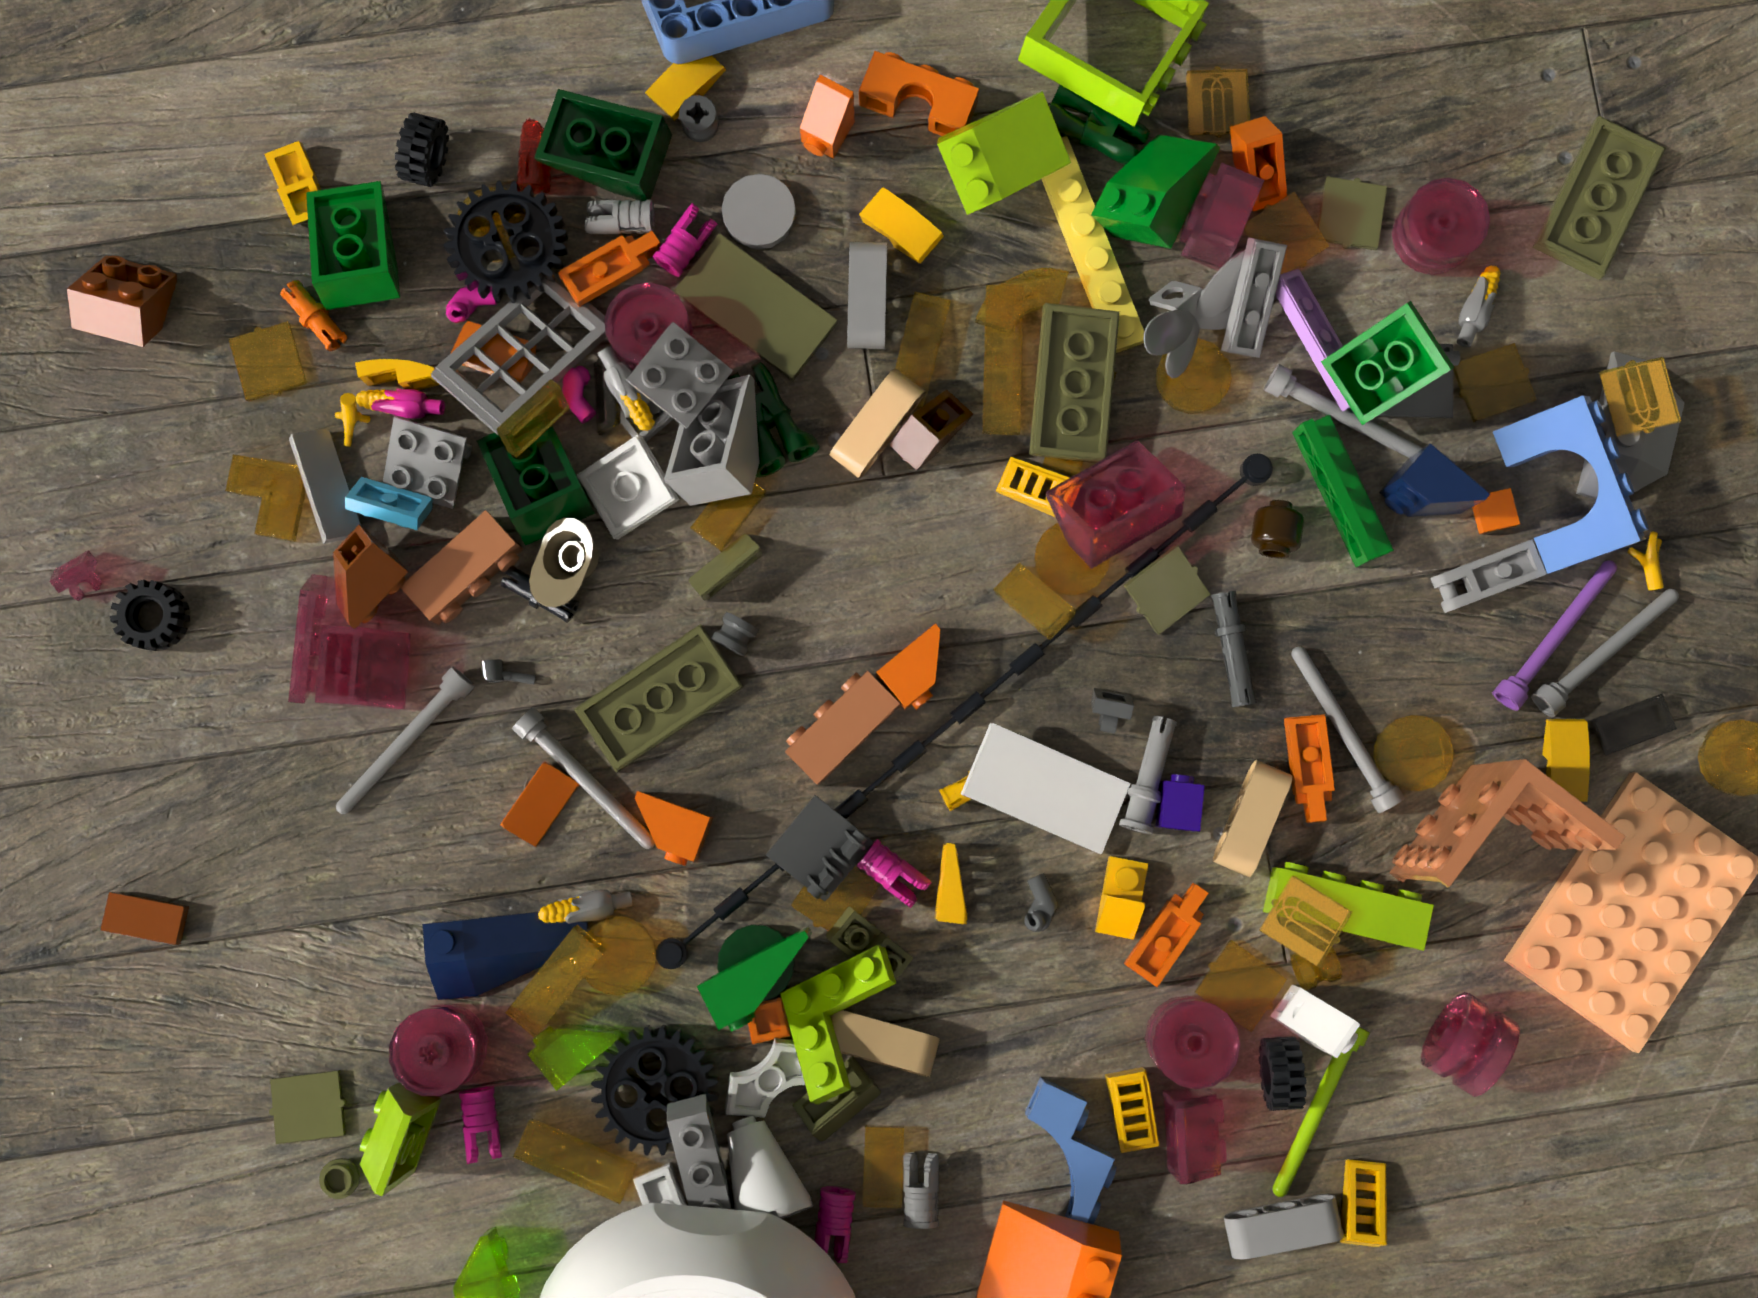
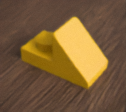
(1122, 898)

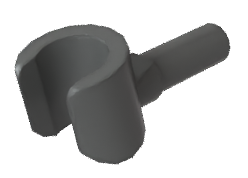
(493, 672)

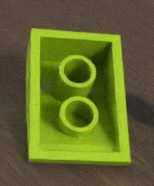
(1003, 152)
(397, 1137)

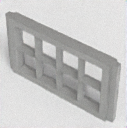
(473, 398)

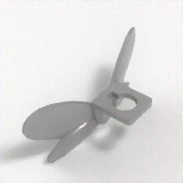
(1178, 329)

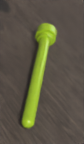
(1313, 1117)

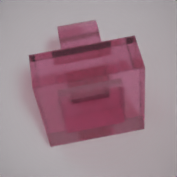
(74, 572)

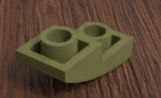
(856, 934)

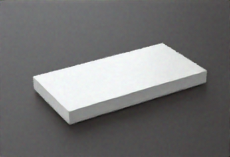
(1045, 788)

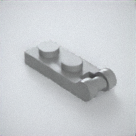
(1490, 575)

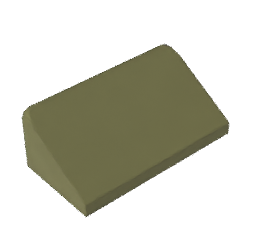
(725, 567)
(832, 1114)

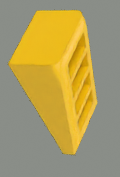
(1029, 470)
(950, 895)
(1127, 1078)
(1349, 1218)

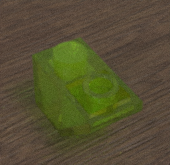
(487, 1271)

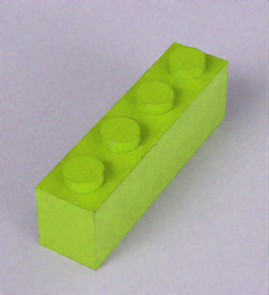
(1375, 914)

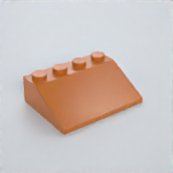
(1048, 1257)

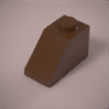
(930, 429)

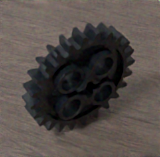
(538, 229)
(677, 1060)

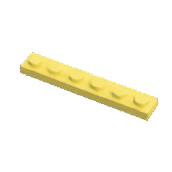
(1092, 249)

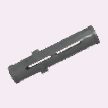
(1233, 648)

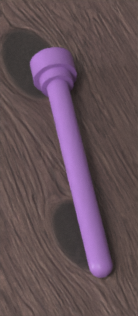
(1514, 690)

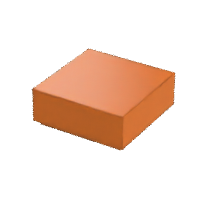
(1496, 512)
(769, 1022)

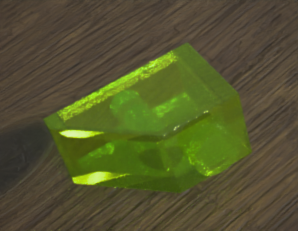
(569, 1049)

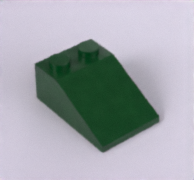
(605, 144)
(536, 484)

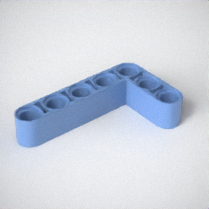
(727, 24)

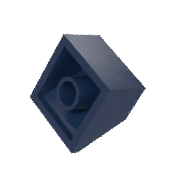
(1431, 486)

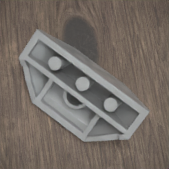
(1641, 454)

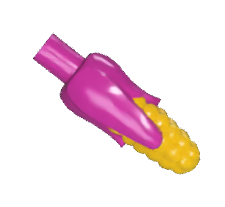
(401, 402)

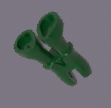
(1100, 127)
(773, 412)

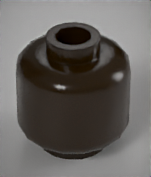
(1277, 529)

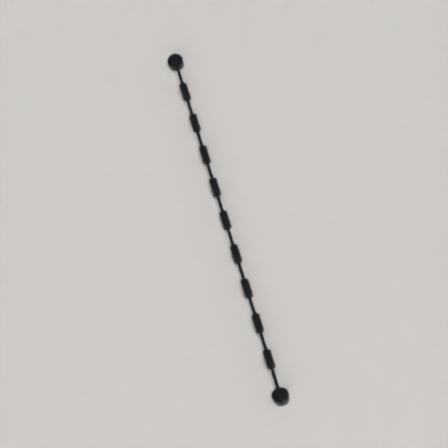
(1254, 471)

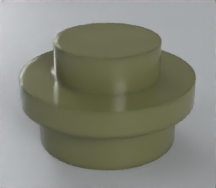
(339, 1178)

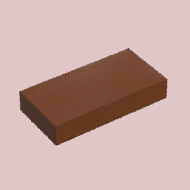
(144, 918)

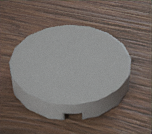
(758, 211)

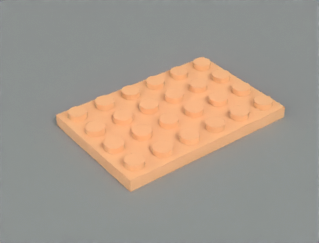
(1637, 918)

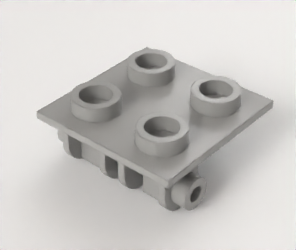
(679, 375)
(425, 460)

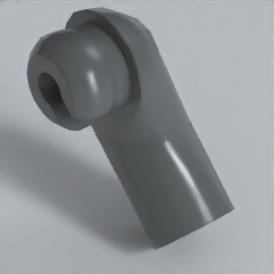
(1043, 906)

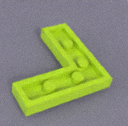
(809, 1019)

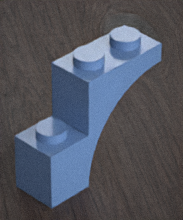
(1089, 1166)

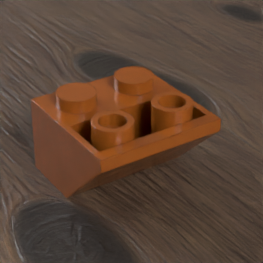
(121, 300)
(364, 576)

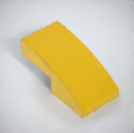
(683, 81)
(294, 178)
(901, 224)
(408, 373)
(1568, 755)

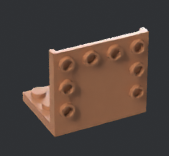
(1476, 806)

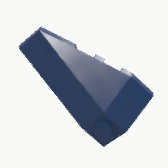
(489, 951)

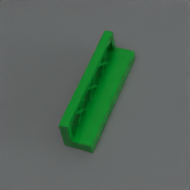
(1342, 490)

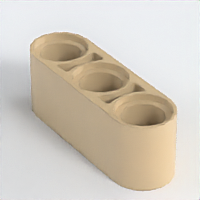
(877, 423)
(1252, 818)
(885, 1043)

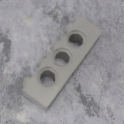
(698, 1153)

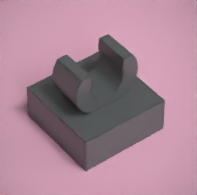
(1110, 707)

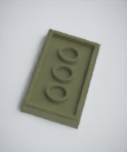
(1599, 197)
(756, 307)
(1074, 383)
(658, 698)

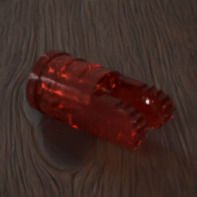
(530, 170)

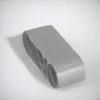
(867, 295)
(1283, 1226)

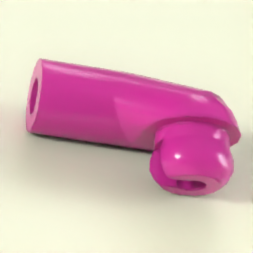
(465, 303)
(573, 389)

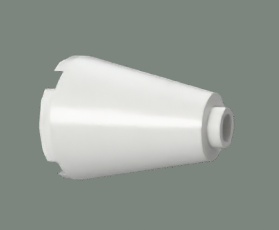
(762, 1173)

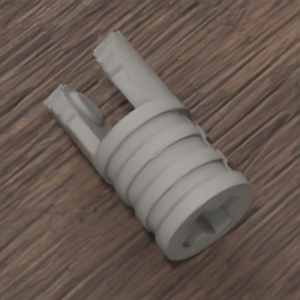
(620, 217)
(921, 1197)

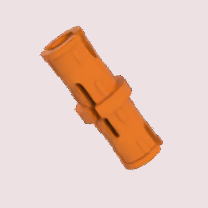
(313, 315)

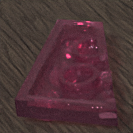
(307, 638)

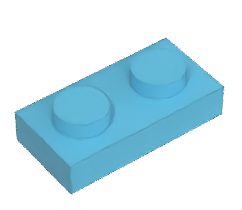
(388, 503)

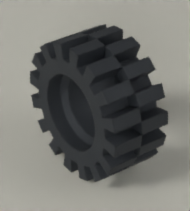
(421, 149)
(129, 608)
(1282, 1073)

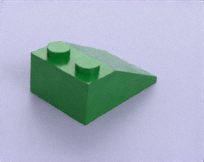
(1155, 190)
(351, 246)
(1387, 363)
(741, 988)

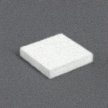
(627, 487)

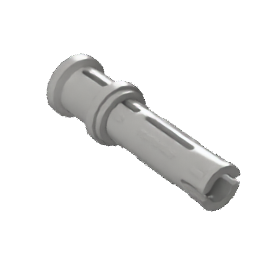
(1145, 793)

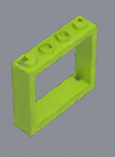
(1098, 86)

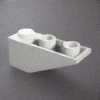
(1316, 1022)

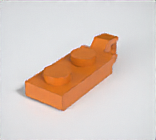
(608, 266)
(1310, 764)
(1167, 935)

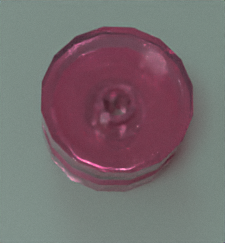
(1440, 226)
(639, 319)
(1470, 1044)
(1213, 1051)
(415, 1055)

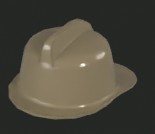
(563, 562)

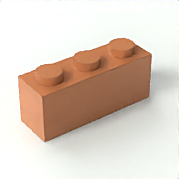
(462, 569)
(841, 726)

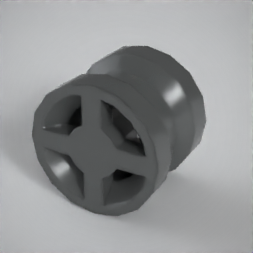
(701, 127)
(735, 634)

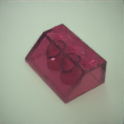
(1116, 503)

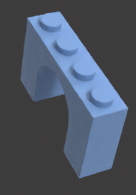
(1612, 519)

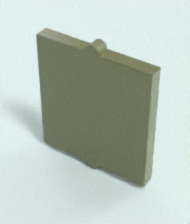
(1352, 212)
(1167, 589)
(307, 1107)

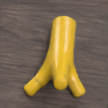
(350, 416)
(1650, 561)

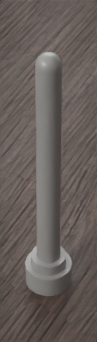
(1285, 384)
(453, 687)
(1553, 697)
(533, 728)
(1383, 792)

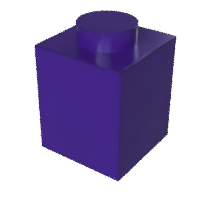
(1180, 804)

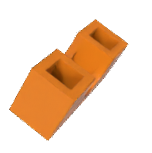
(893, 80)

